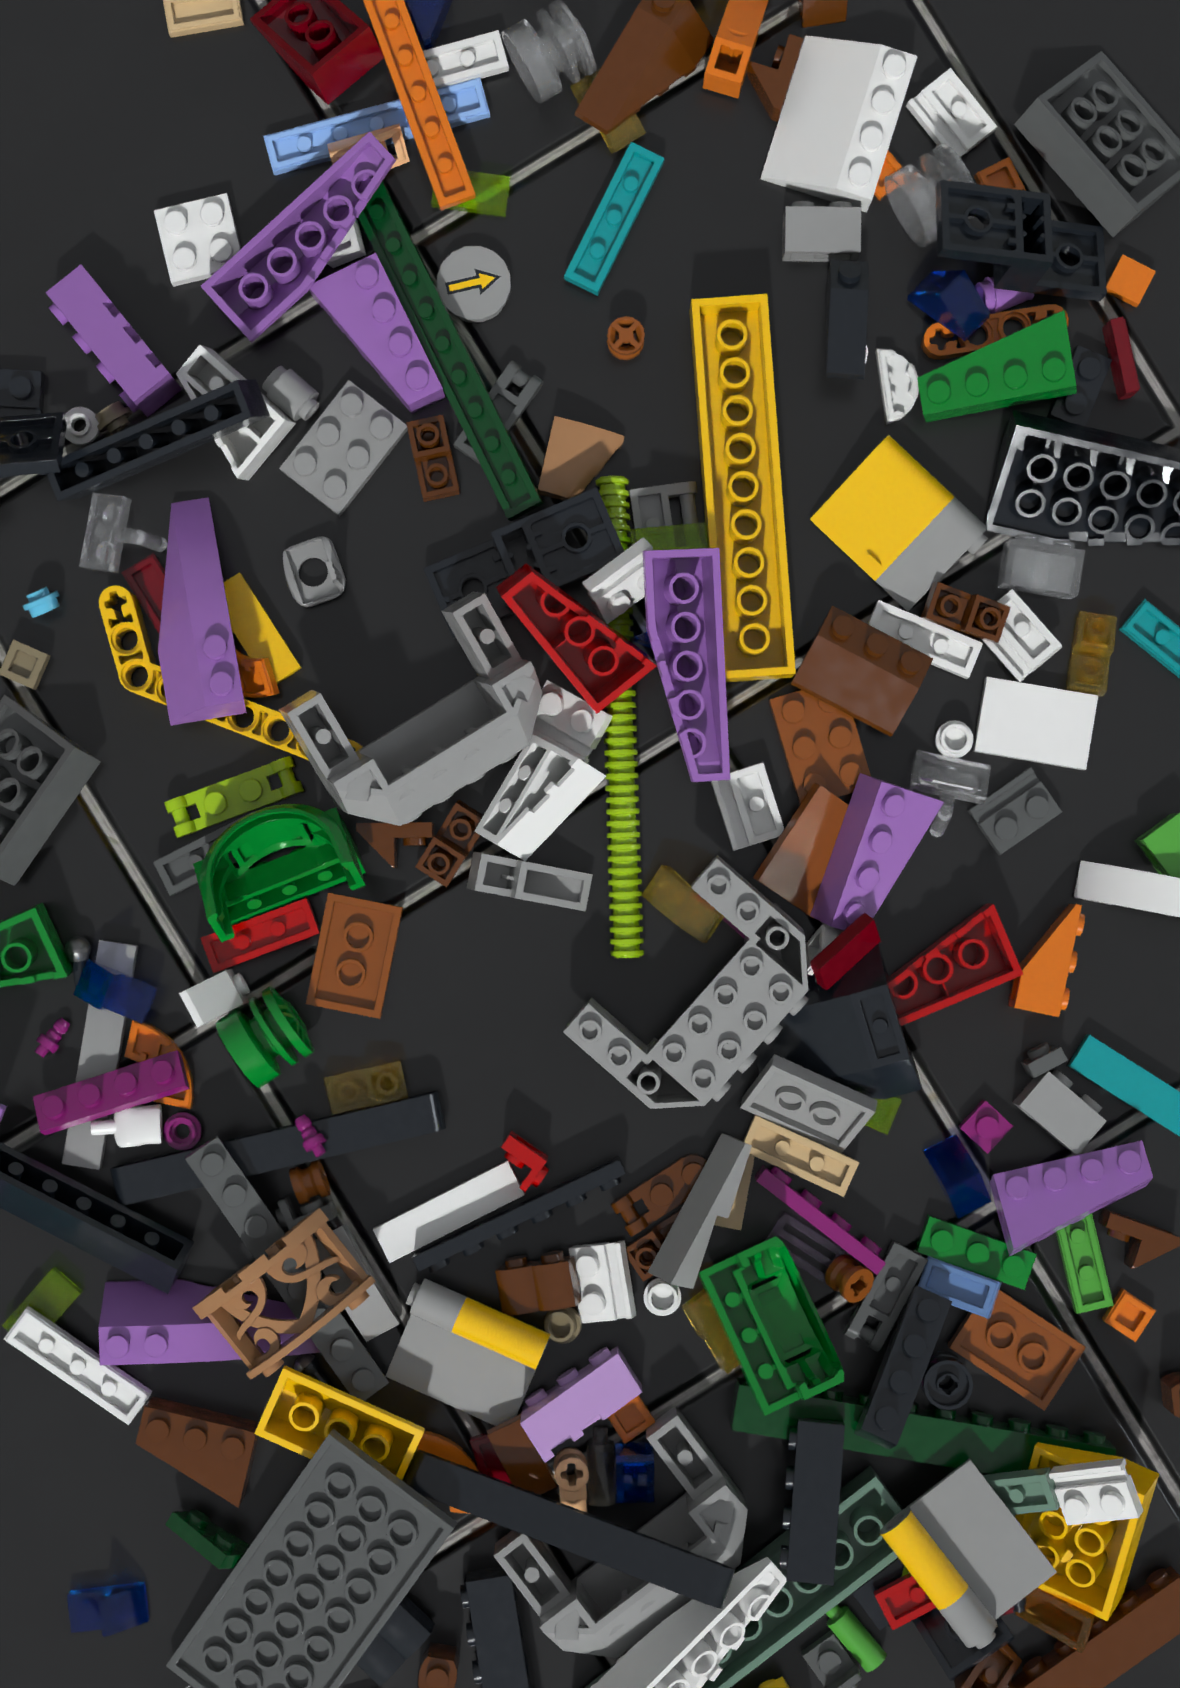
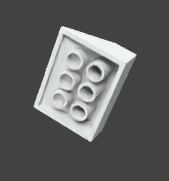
(838, 119)

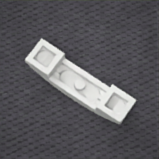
(1128, 888)

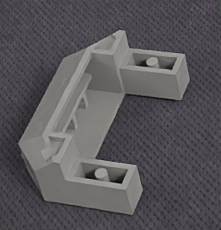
(440, 746)
(727, 1017)
(610, 1610)

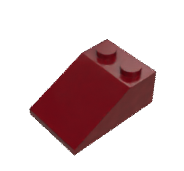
(320, 42)

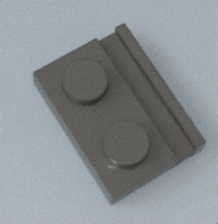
(1015, 811)

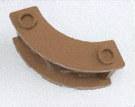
(228, 1304)

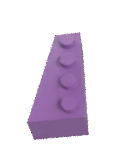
(871, 849)

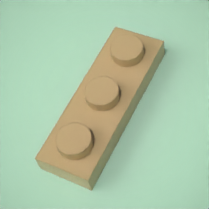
(800, 1155)

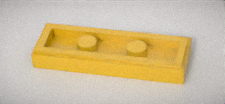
(257, 630)

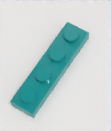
(614, 218)

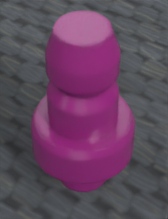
(49, 1041)
(312, 1140)

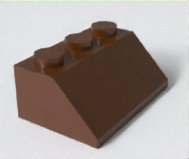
(862, 671)

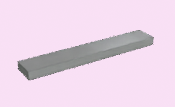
(99, 1055)

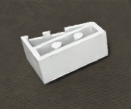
(250, 445)
(536, 797)

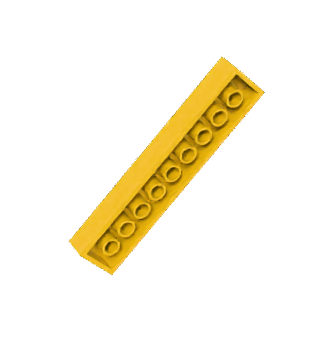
(743, 482)

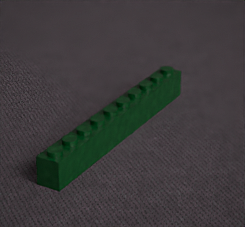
(928, 1435)

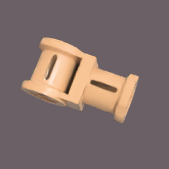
(572, 1487)

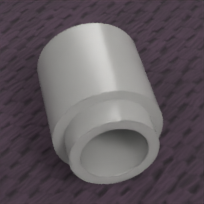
(291, 393)

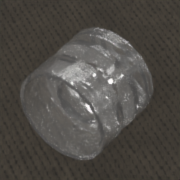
(545, 53)
(914, 193)

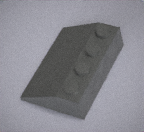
(1104, 142)
(38, 784)

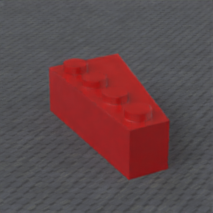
(580, 643)
(955, 967)

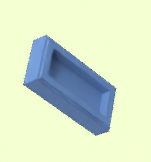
(962, 1287)

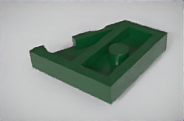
(207, 1538)

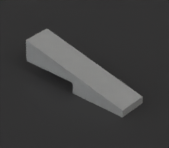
(710, 1197)

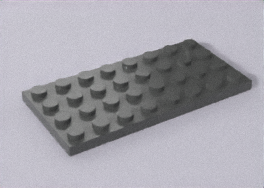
(316, 1578)

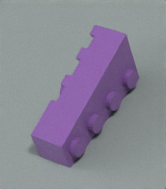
(373, 319)
(113, 340)
(1060, 1192)

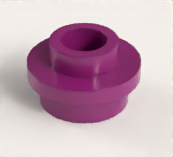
(171, 1135)

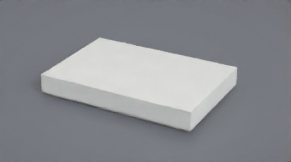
(1035, 723)

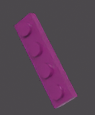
(110, 1092)
(833, 1227)

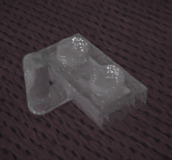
(108, 532)
(951, 780)

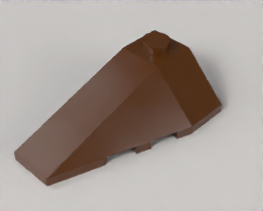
(652, 53)

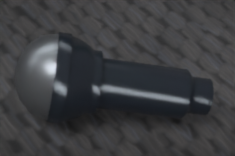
(309, 1365)

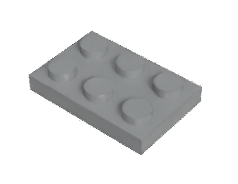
(344, 448)
(808, 1103)

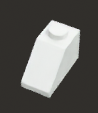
(215, 997)

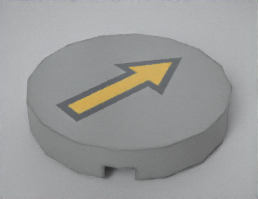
(474, 283)

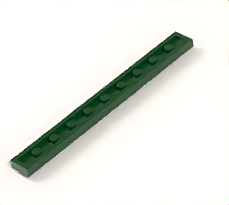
(448, 356)

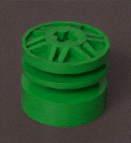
(260, 1040)

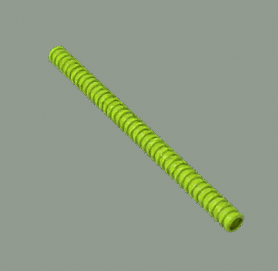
(621, 769)

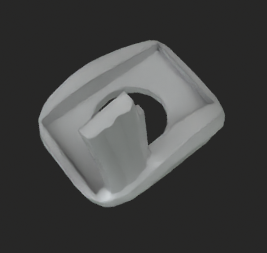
(318, 548)

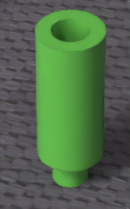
(855, 1638)

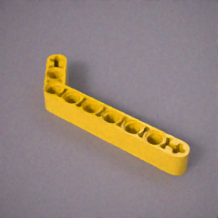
(143, 656)

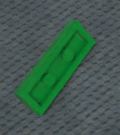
(974, 1252)

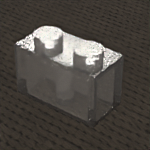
(1041, 567)

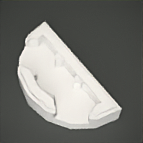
(897, 384)

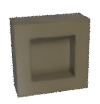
(24, 664)

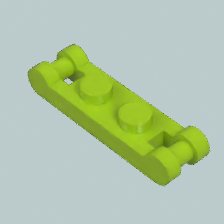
(234, 797)

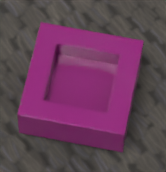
(985, 1126)

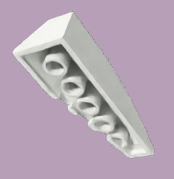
(697, 1636)

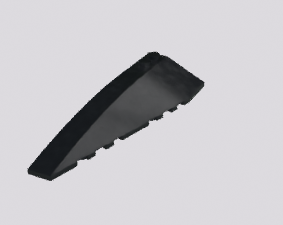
(1083, 485)

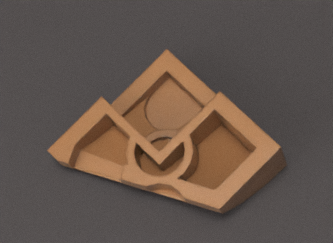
(575, 457)

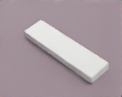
(448, 1211)
(77, 1365)

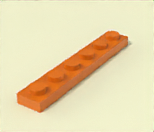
(420, 102)

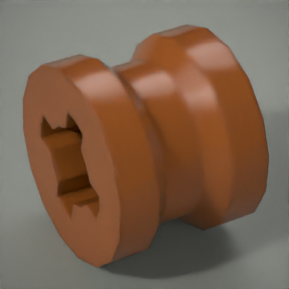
(630, 332)
(309, 1182)
(849, 1278)

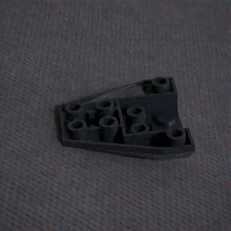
(850, 1034)

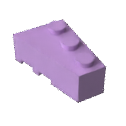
(578, 1400)

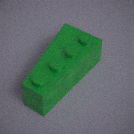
(1006, 373)
(31, 949)

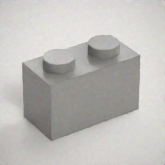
(821, 232)
(1060, 1111)

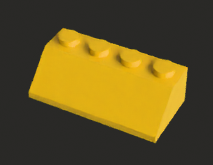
(307, 1410)

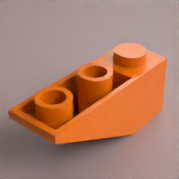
(734, 46)
(1047, 966)

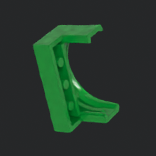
(243, 893)
(772, 1325)

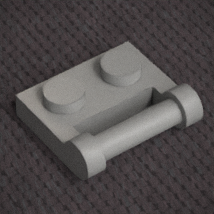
(652, 507)

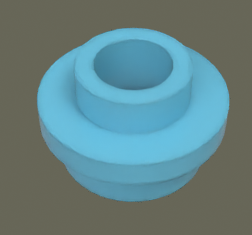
(41, 602)

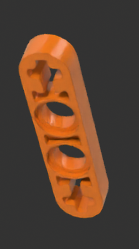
(993, 327)

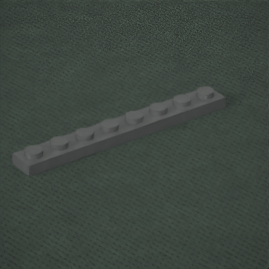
(259, 1231)

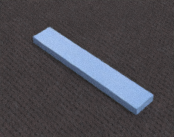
(308, 143)

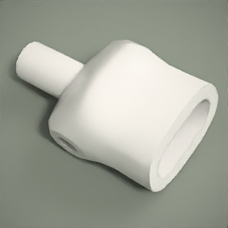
(133, 1126)

